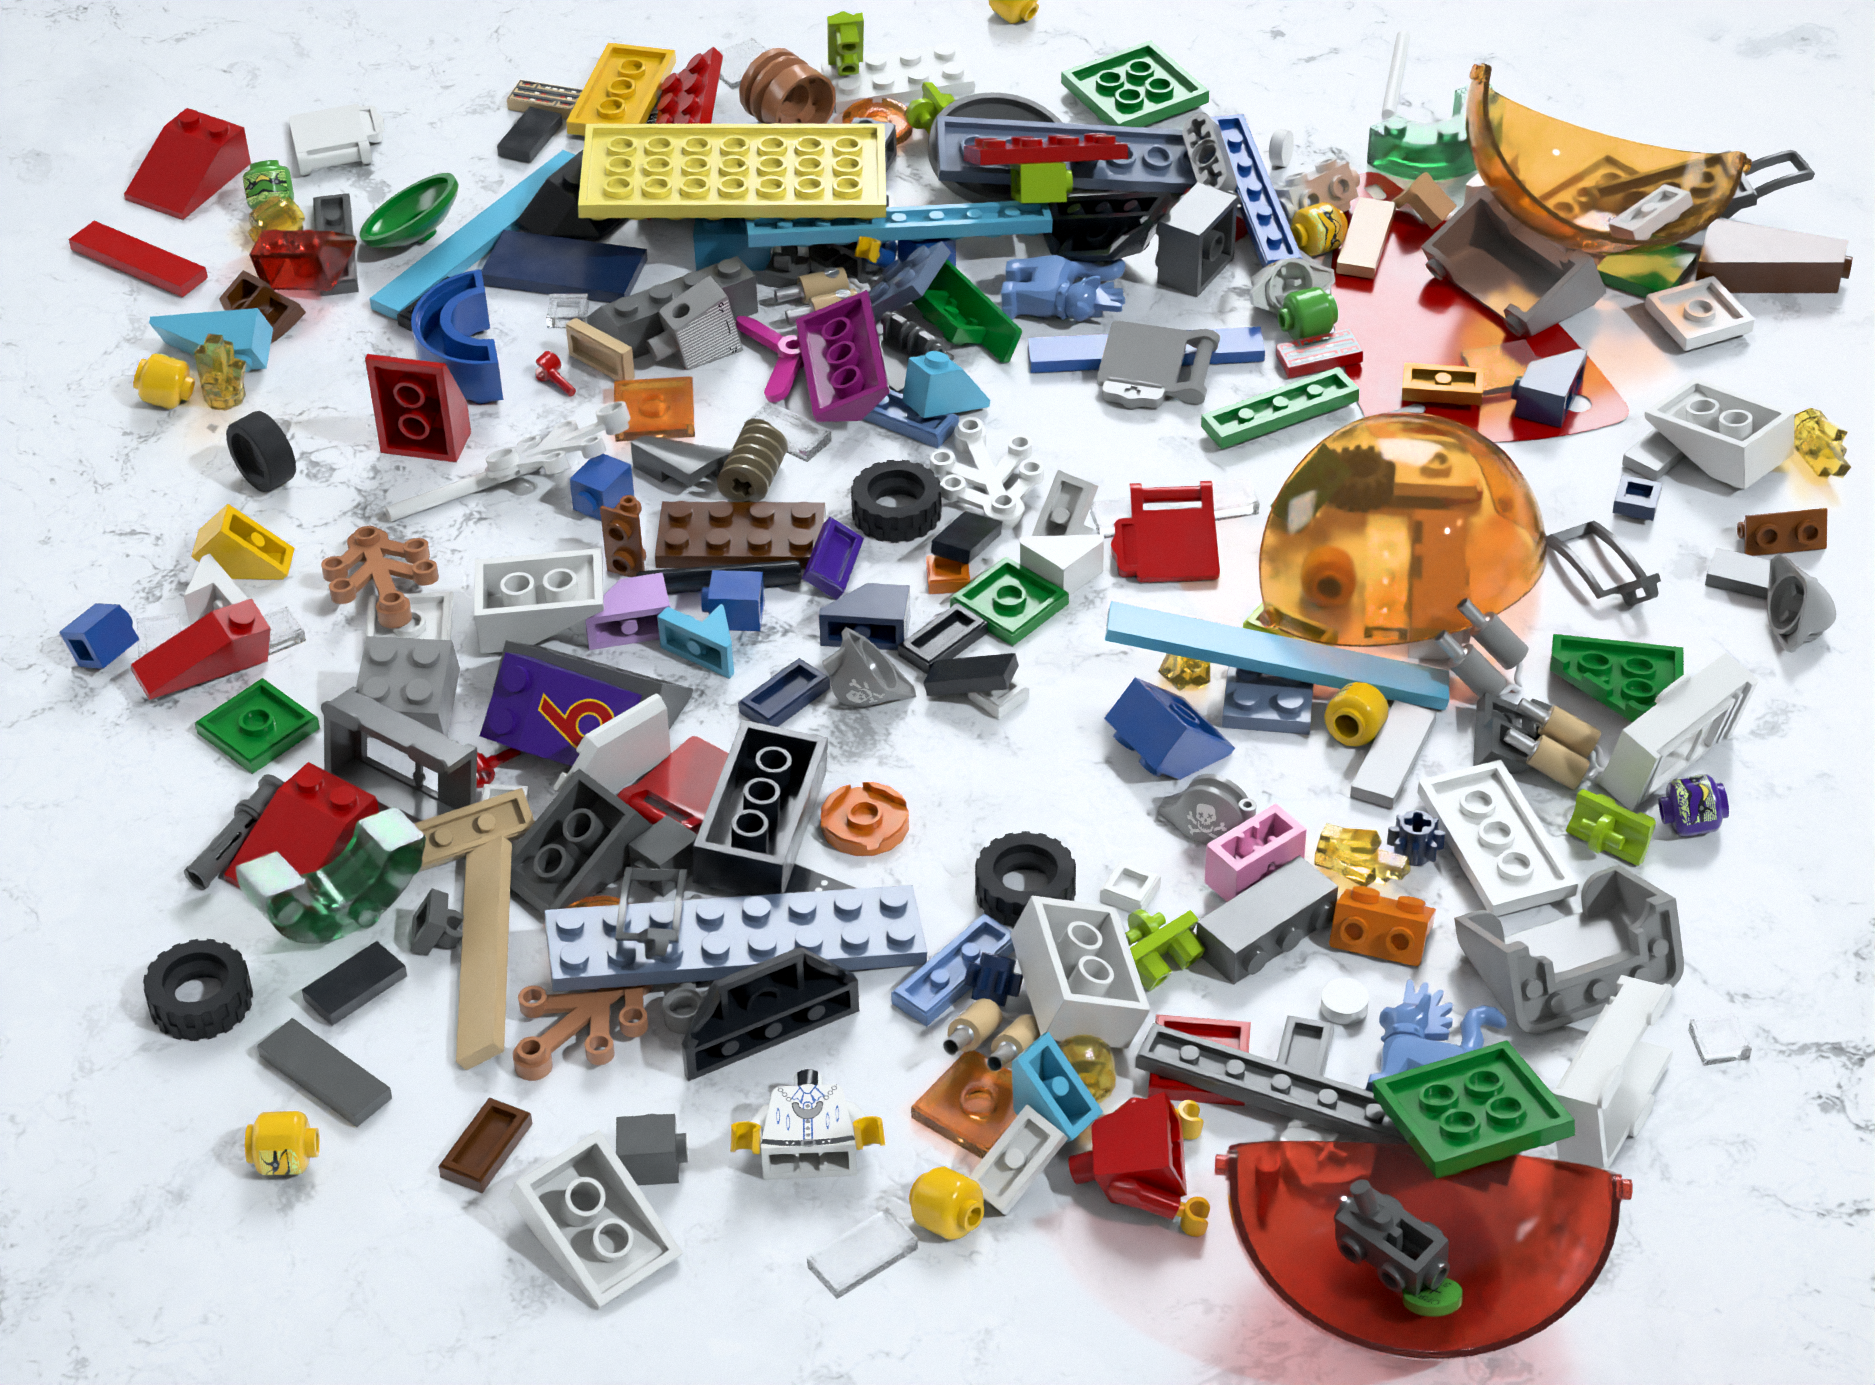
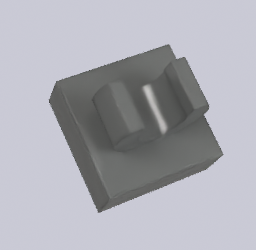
(785, 268)
(435, 924)

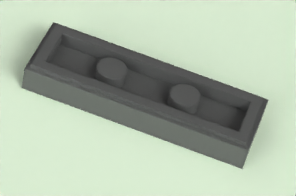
(324, 1072)

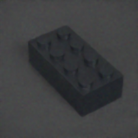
(760, 810)

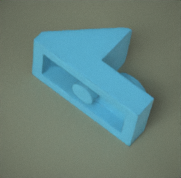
(700, 642)

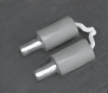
(1497, 641)

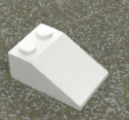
(1725, 431)
(535, 595)
(594, 1220)

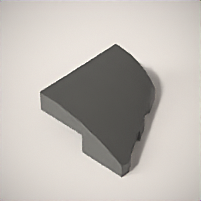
(676, 459)
(1493, 721)

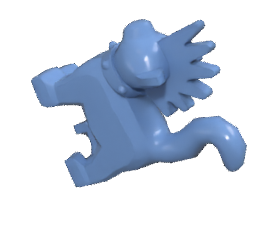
(1046, 288)
(1417, 1026)

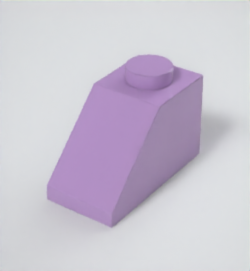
(629, 612)

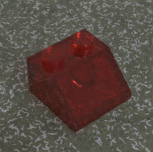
(301, 258)

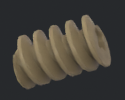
(752, 462)

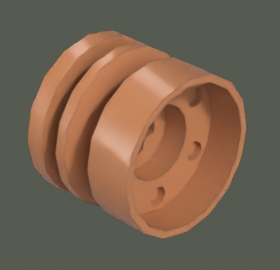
(786, 90)

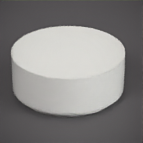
(1281, 147)
(1344, 1001)

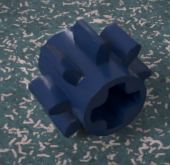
(1416, 837)
(993, 978)

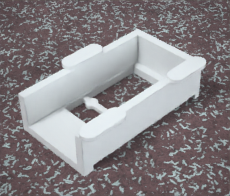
(1677, 730)
(1614, 1074)

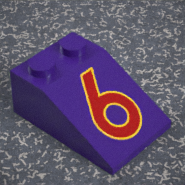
(549, 707)

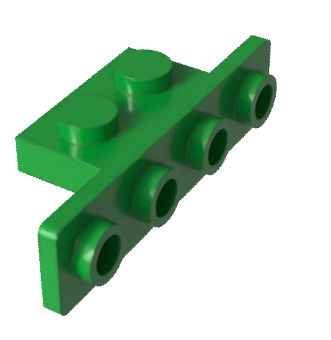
(967, 314)

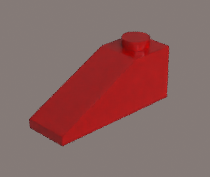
(205, 650)

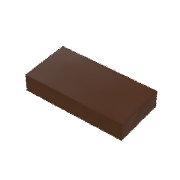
(485, 1145)

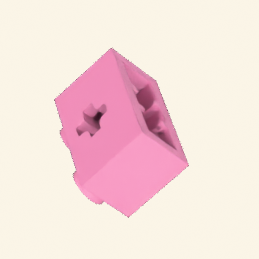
(1253, 851)

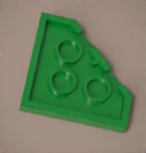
(1617, 672)

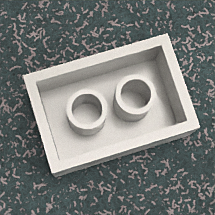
(1079, 971)

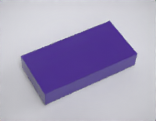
(833, 558)

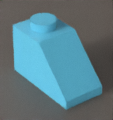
(940, 387)
(1052, 1088)

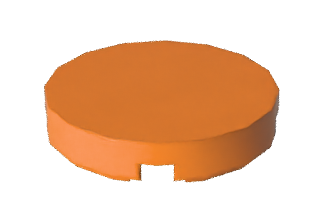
(864, 819)

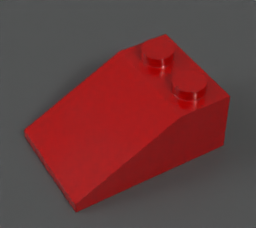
(189, 163)
(417, 408)
(307, 821)

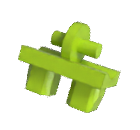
(845, 42)
(924, 110)
(1611, 827)
(1154, 943)

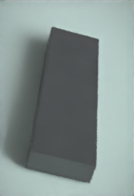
(335, 214)

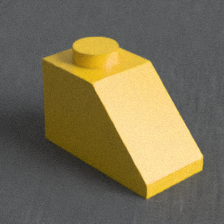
(243, 547)

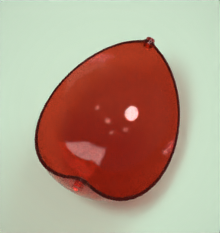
(1518, 1229)

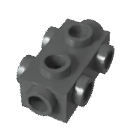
(1391, 1240)

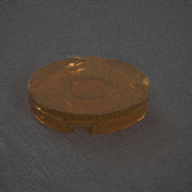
(885, 111)

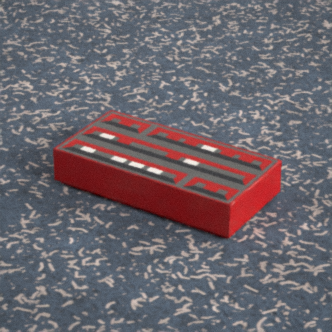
(1319, 353)

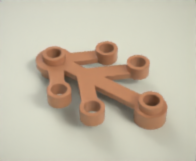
(370, 546)
(533, 1054)

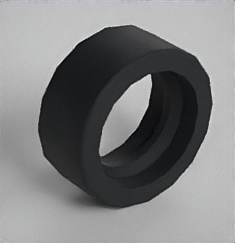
(261, 451)

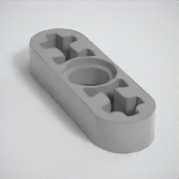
(1199, 149)

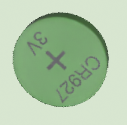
(1435, 1302)

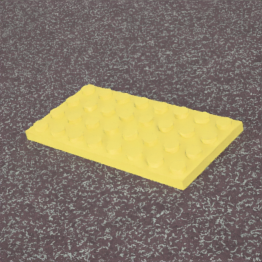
(733, 171)

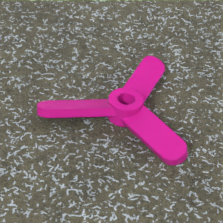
(788, 351)

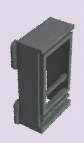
(346, 728)

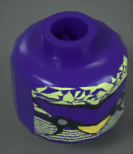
(1694, 805)

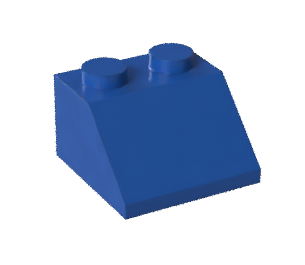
(1165, 731)

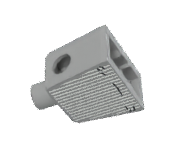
(697, 327)

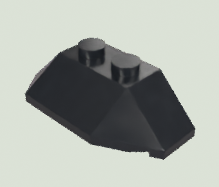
(555, 208)
(1105, 225)
(766, 1008)

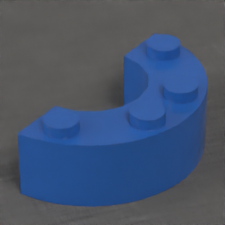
(442, 332)

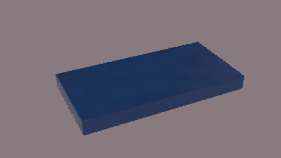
(563, 266)

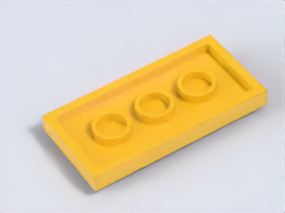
(622, 87)

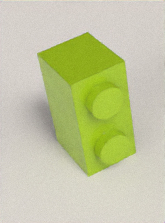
(1040, 182)

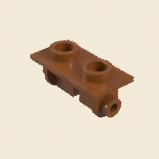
(1784, 531)
(623, 537)

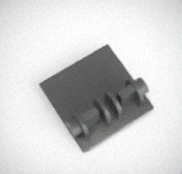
(902, 341)

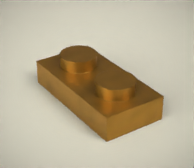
(1443, 384)

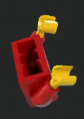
(1142, 1159)

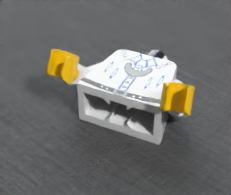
(808, 1131)

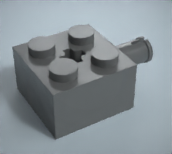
(1196, 239)

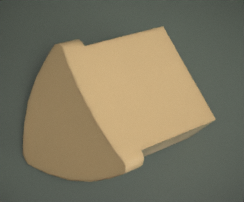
(1426, 200)

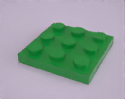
(1135, 86)
(1473, 1109)

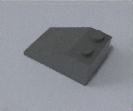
(575, 845)

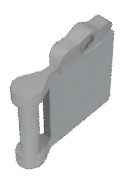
(1145, 363)

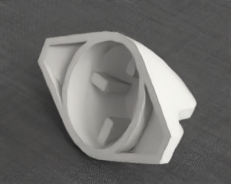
(1286, 276)

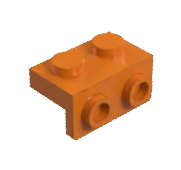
(1381, 925)

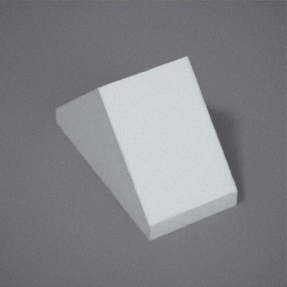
(1064, 560)

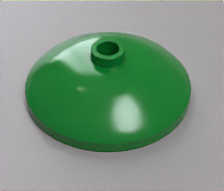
(411, 213)

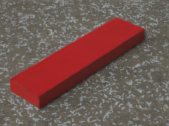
(138, 258)

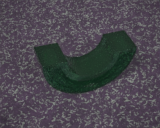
(1413, 147)
(344, 893)

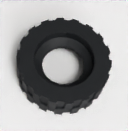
(896, 523)
(1021, 852)
(203, 1017)

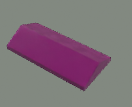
(843, 360)

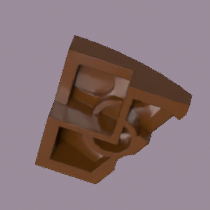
(252, 292)

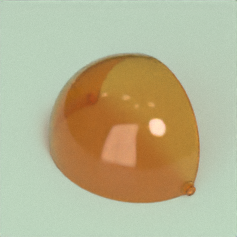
(1576, 180)
(1395, 530)

